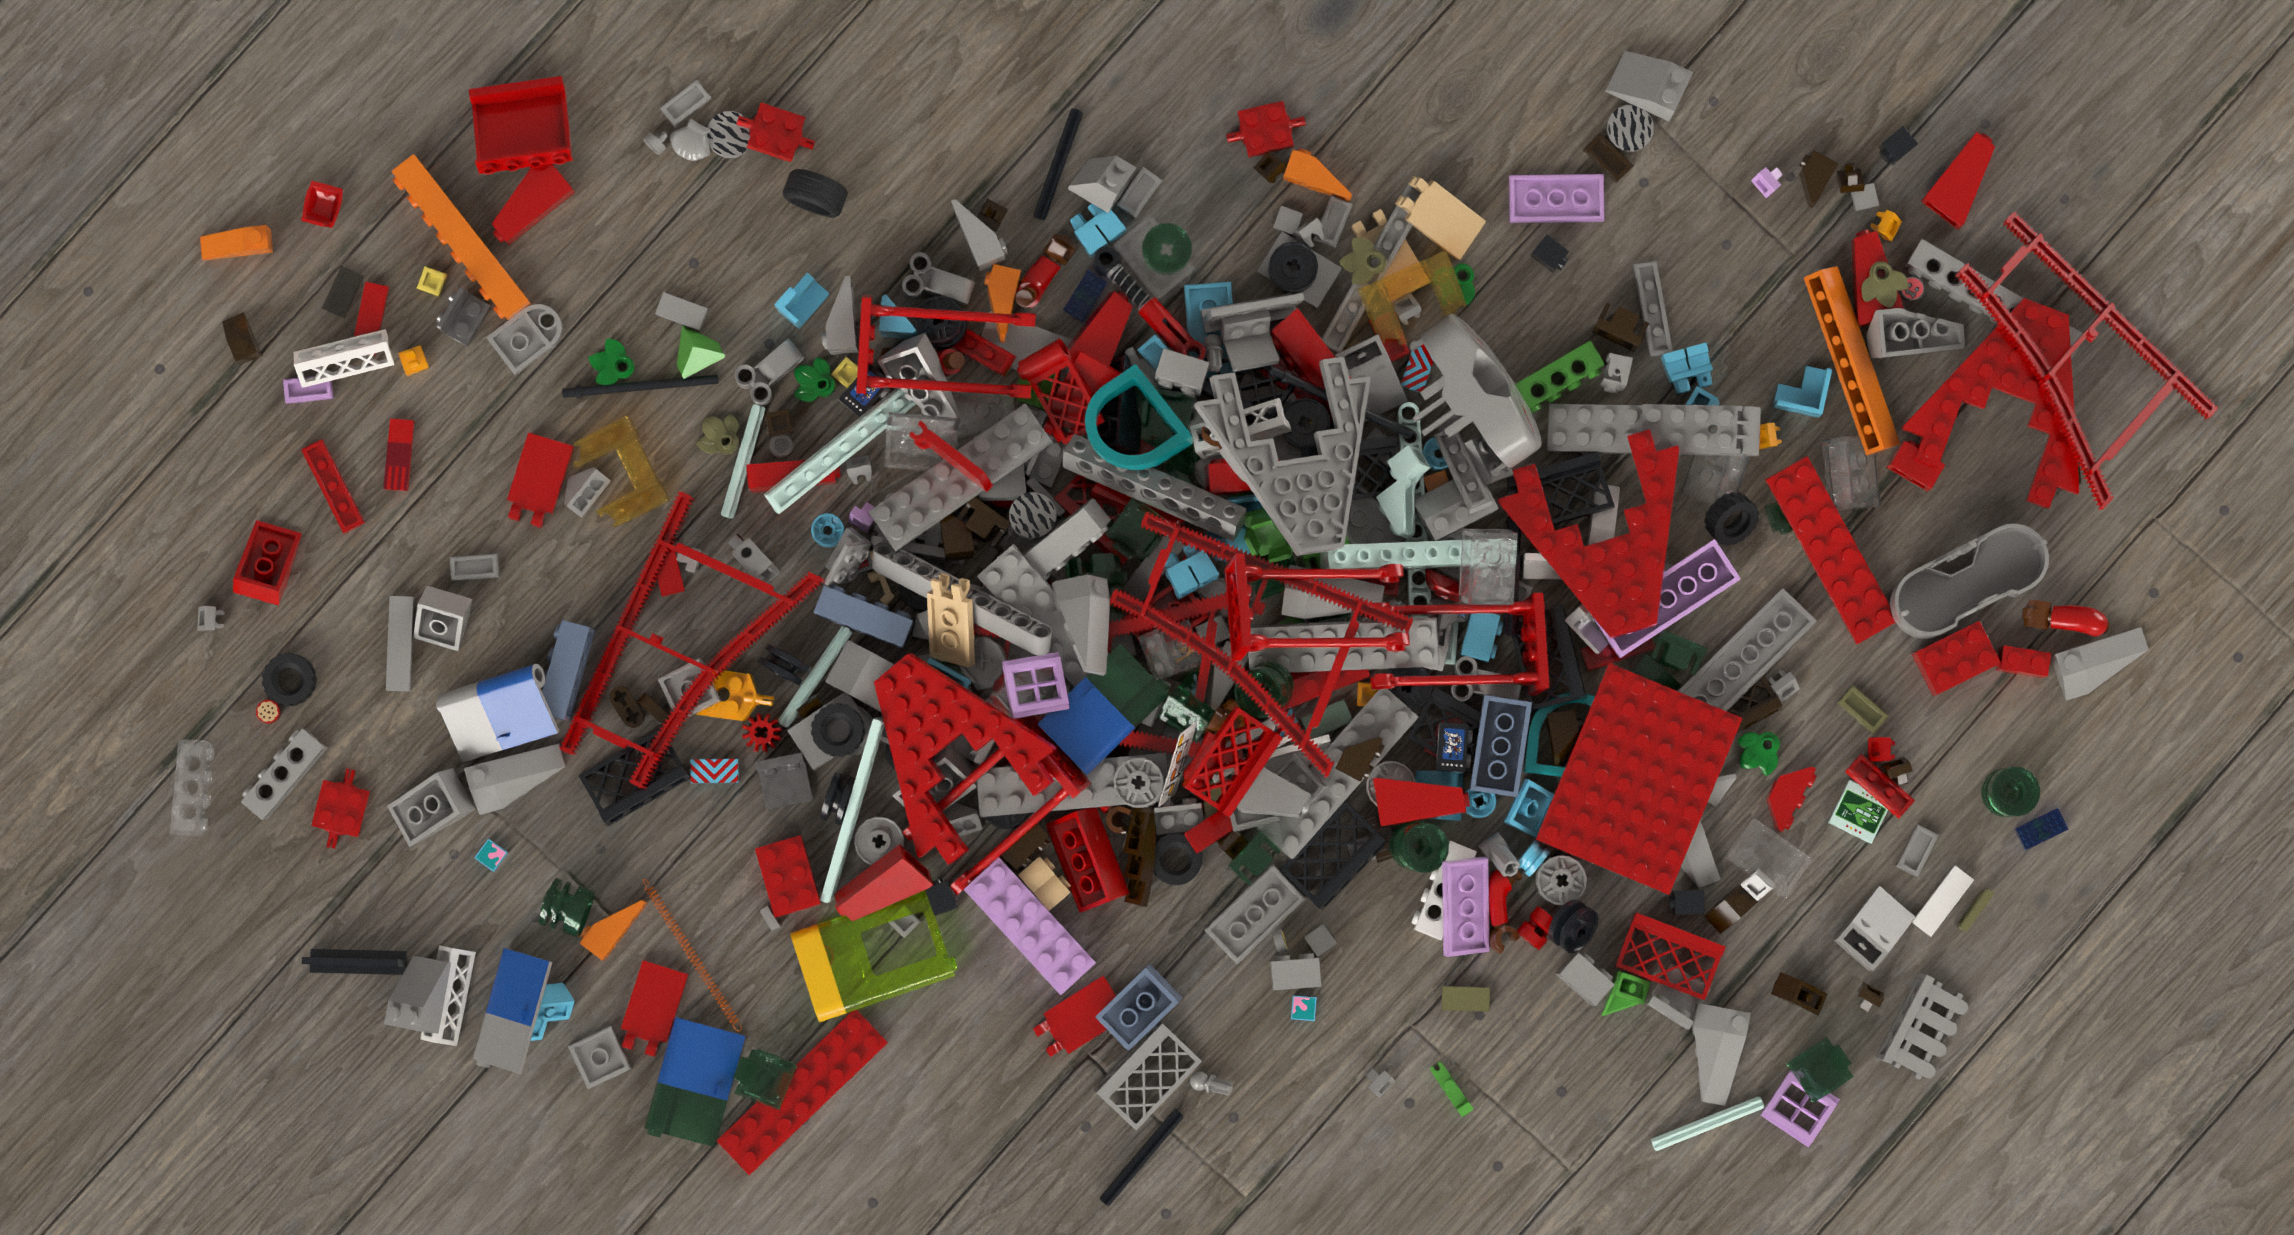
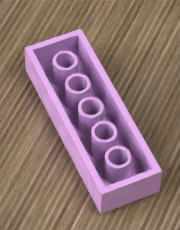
(1683, 590)
(1029, 926)

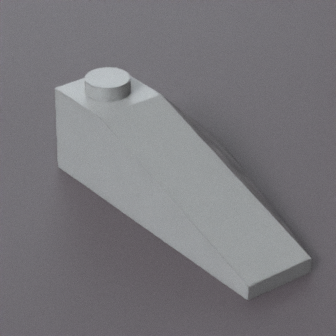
(919, 361)

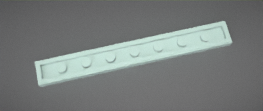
(837, 451)
(853, 810)

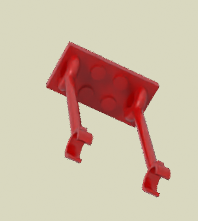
(866, 354)
(1240, 615)
(1532, 634)
(1057, 765)

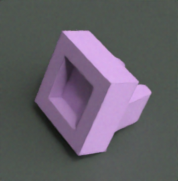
(1767, 181)
(861, 517)

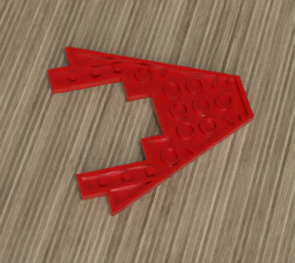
(2001, 367)
(1618, 576)
(922, 717)

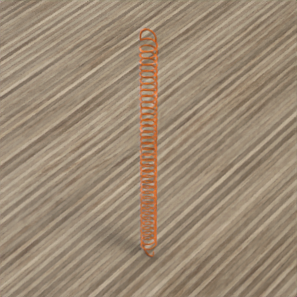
(692, 952)

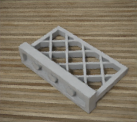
(1278, 307)
(1136, 1058)

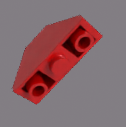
(1787, 795)

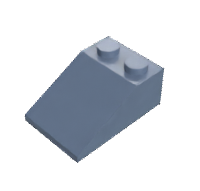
(1139, 1007)

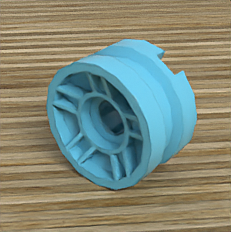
(1435, 463)
(818, 528)
(1484, 810)
(1533, 857)

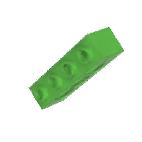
(1585, 354)

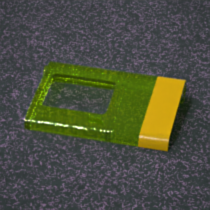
(839, 967)

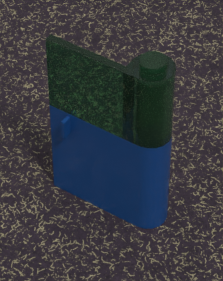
(1104, 709)
(694, 1082)

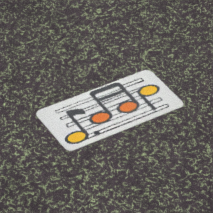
(1178, 763)

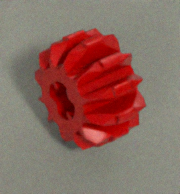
(763, 724)

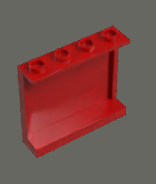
(521, 125)

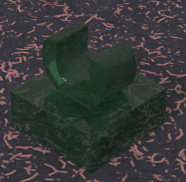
(1186, 460)

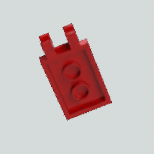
(1094, 375)
(951, 455)
(539, 478)
(653, 1006)
(1074, 1019)

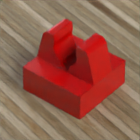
(1880, 749)

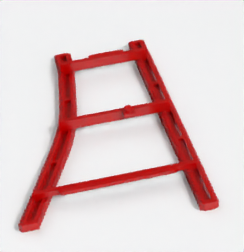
(2046, 375)
(662, 547)
(1136, 624)
(1198, 644)

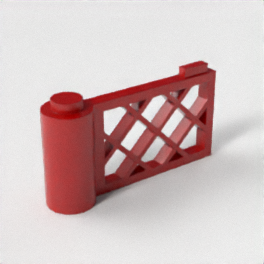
(1040, 367)

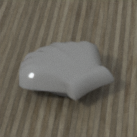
(691, 141)

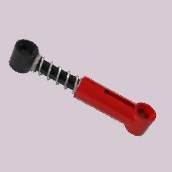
(1149, 308)

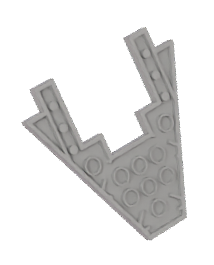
(1302, 495)

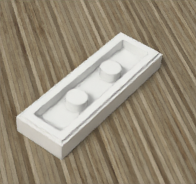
(1942, 901)

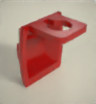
(322, 204)
(1442, 585)

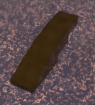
(1141, 858)

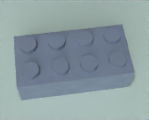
(864, 617)
(566, 667)
(1500, 745)

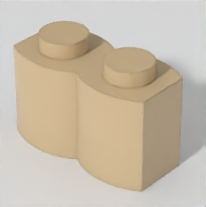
(1045, 883)

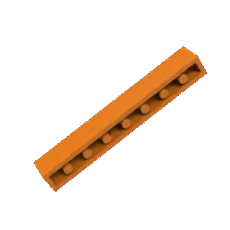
(461, 237)
(1851, 360)

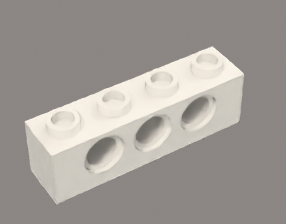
(1421, 919)

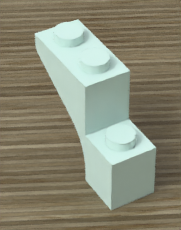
(1398, 500)

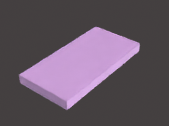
(1556, 198)
(1465, 906)

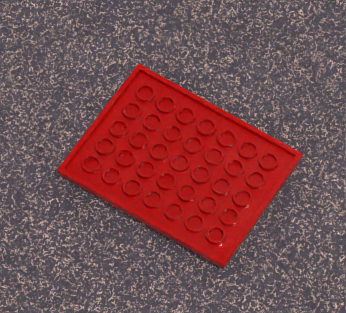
(1639, 778)

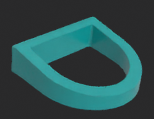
(1126, 380)
(1531, 751)

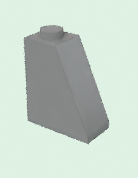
(1275, 796)

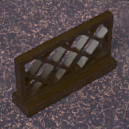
(1762, 708)

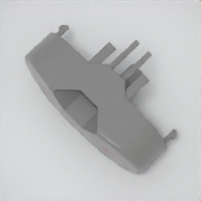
(1477, 392)
(2001, 566)

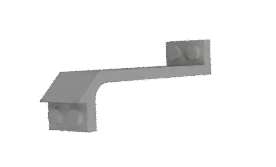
(855, 675)

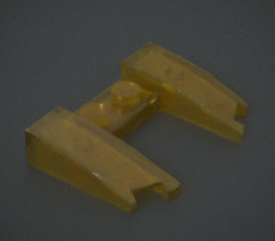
(1433, 270)
(624, 438)

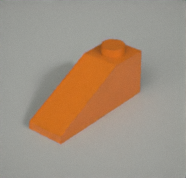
(1312, 174)
(237, 243)
(1002, 289)
(606, 934)

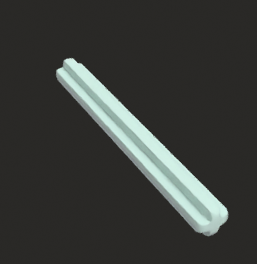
(744, 457)
(815, 676)
(1707, 1123)

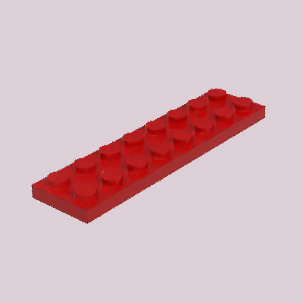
(1831, 549)
(812, 1085)

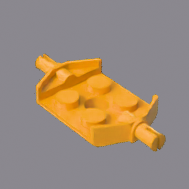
(742, 697)

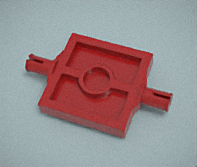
(1265, 129)
(775, 132)
(340, 808)

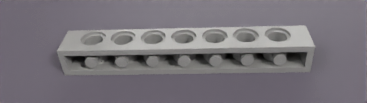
(1947, 264)
(1158, 490)

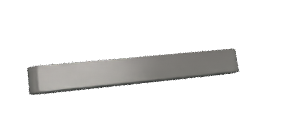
(987, 610)

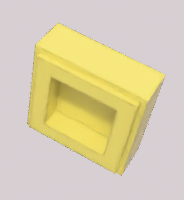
(432, 281)
(846, 372)

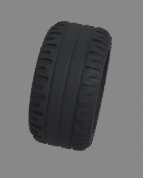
(815, 193)

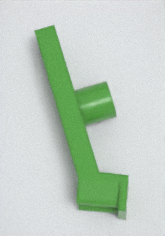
(1452, 1090)

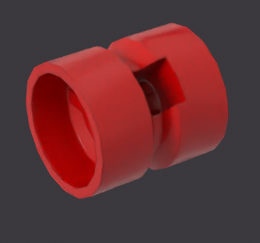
(1540, 919)

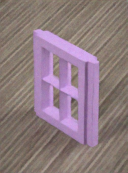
(1038, 706)
(1788, 1125)

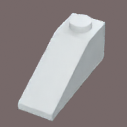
(1603, 523)

